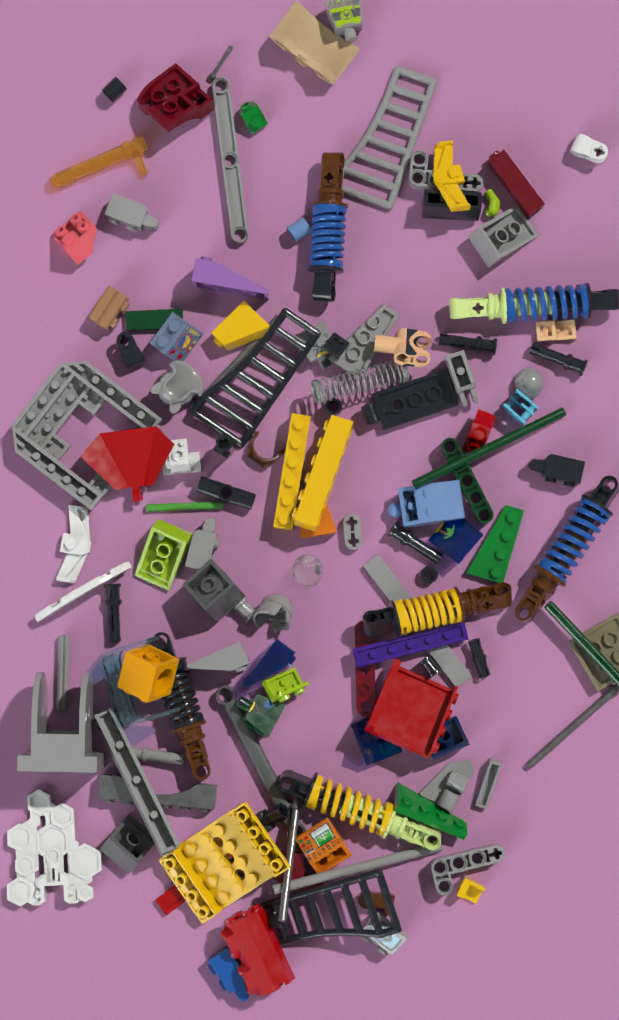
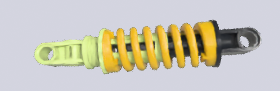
(359, 809)

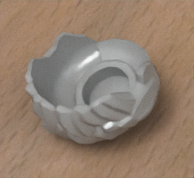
(529, 382)

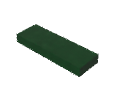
(148, 319)

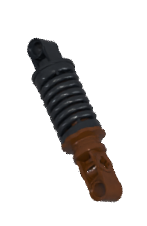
(189, 719)

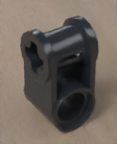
(131, 353)

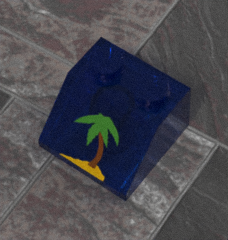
(455, 539)

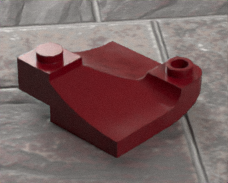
(174, 99)

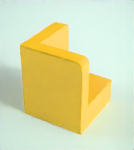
(469, 889)

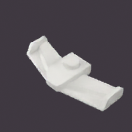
(76, 544)

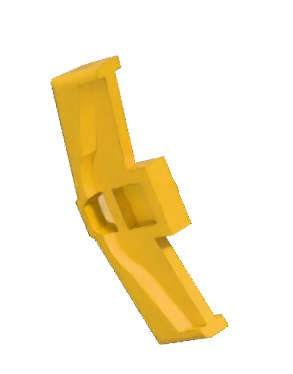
(448, 177)

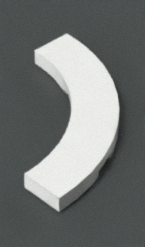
(82, 590)

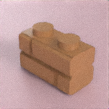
(109, 309)

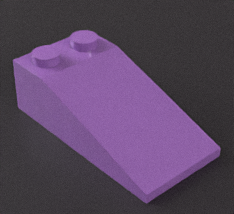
(215, 277)

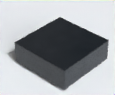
(336, 345)

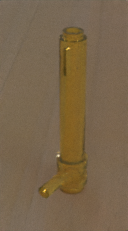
(126, 150)

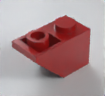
(479, 431)

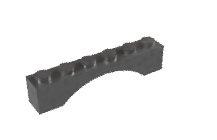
(199, 796)

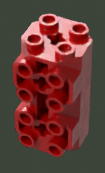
(256, 945)

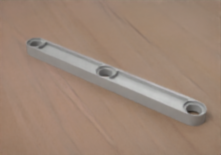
(228, 147)

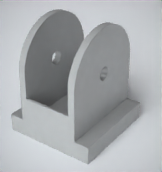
(61, 748)

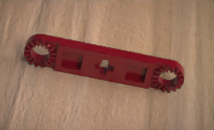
(364, 682)

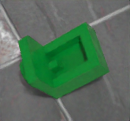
(252, 116)

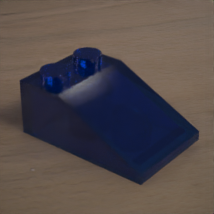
(273, 661)

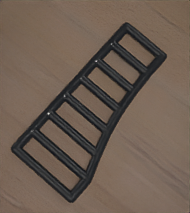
(238, 371)
(344, 884)

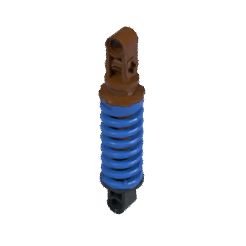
(568, 548)

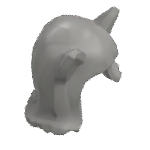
(178, 385)

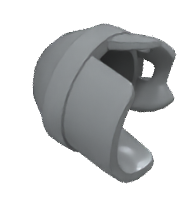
(276, 609)

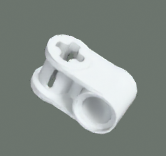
(586, 148)

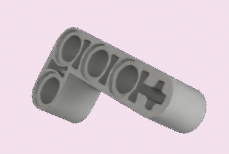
(426, 175)
(466, 855)

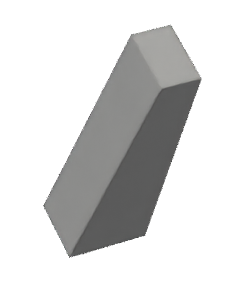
(488, 783)

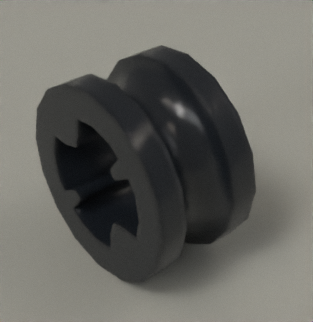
(431, 569)

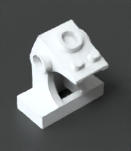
(180, 460)

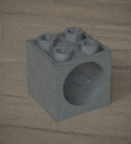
(214, 590)

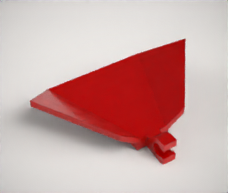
(129, 457)

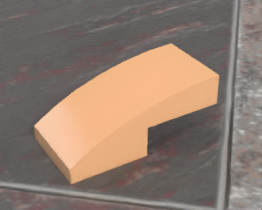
(556, 330)

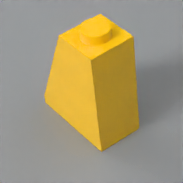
(240, 328)

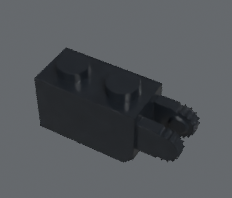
(560, 469)

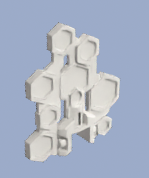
(52, 843)

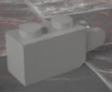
(129, 213)
(461, 376)
(202, 545)

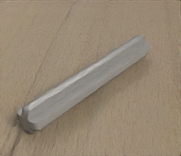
(62, 676)

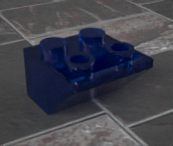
(371, 746)

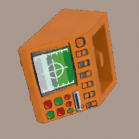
(323, 846)

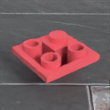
(76, 237)

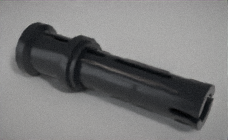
(476, 344)
(566, 361)
(407, 538)
(113, 602)

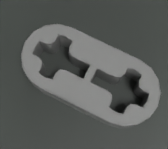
(357, 531)

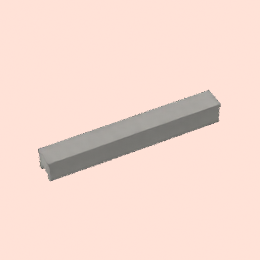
(136, 782)

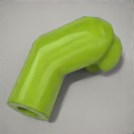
(494, 203)

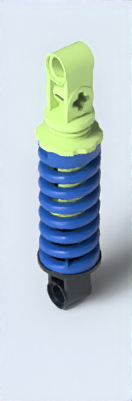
(540, 302)

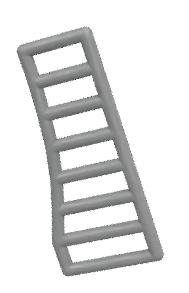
(406, 152)

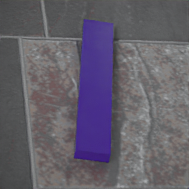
(410, 644)

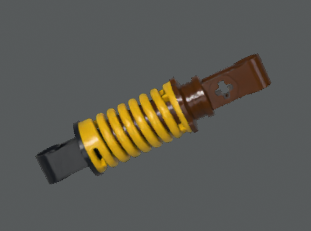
(442, 606)

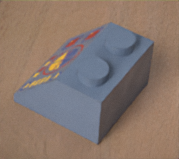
(176, 337)

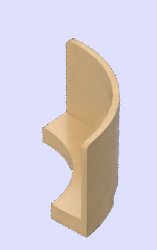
(313, 43)

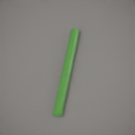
(184, 506)

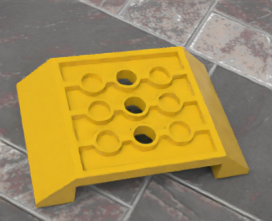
(206, 875)

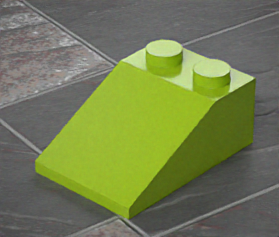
(163, 554)

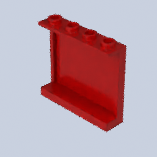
(411, 711)

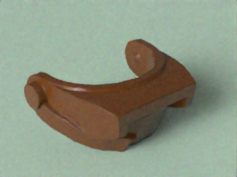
(263, 462)

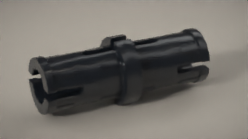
(479, 658)

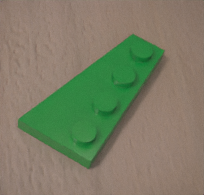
(495, 553)
(421, 809)

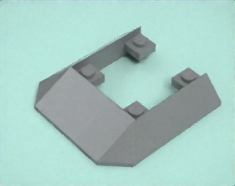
(53, 406)

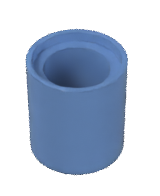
(299, 229)

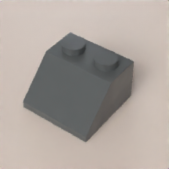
(128, 844)

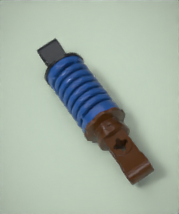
(328, 229)

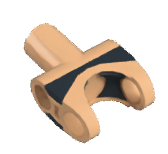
(405, 347)

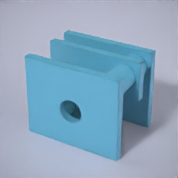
(528, 411)

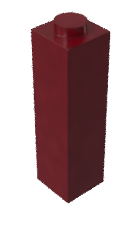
(515, 183)

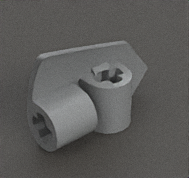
(449, 784)

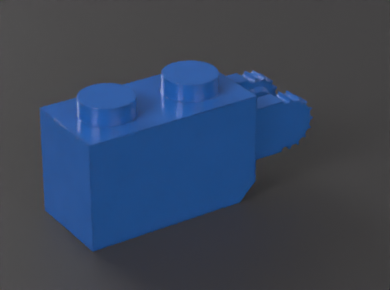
(227, 971)

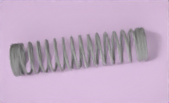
(319, 392)

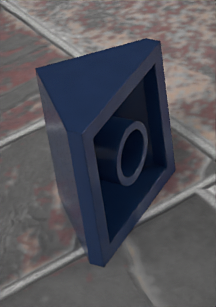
(453, 738)

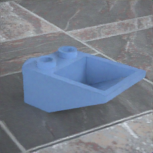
(433, 504)

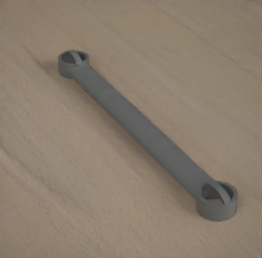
(256, 754)

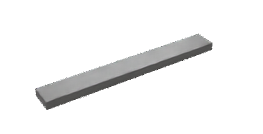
(395, 591)

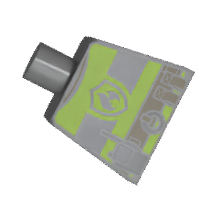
(345, 17)

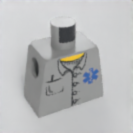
(317, 352)

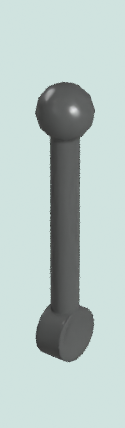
(212, 76)

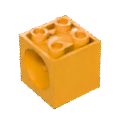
(148, 673)

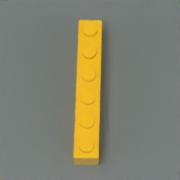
(292, 471)
(323, 474)

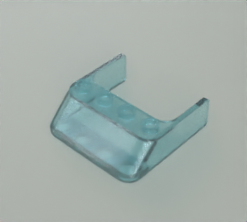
(122, 703)

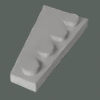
(361, 347)

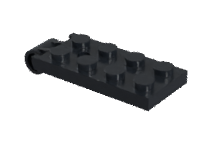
(418, 399)

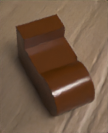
(377, 899)

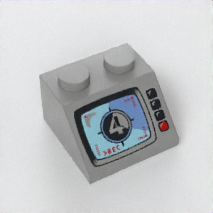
(388, 944)

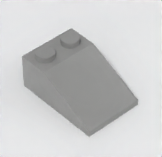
(502, 236)
(227, 659)

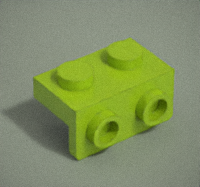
(284, 684)

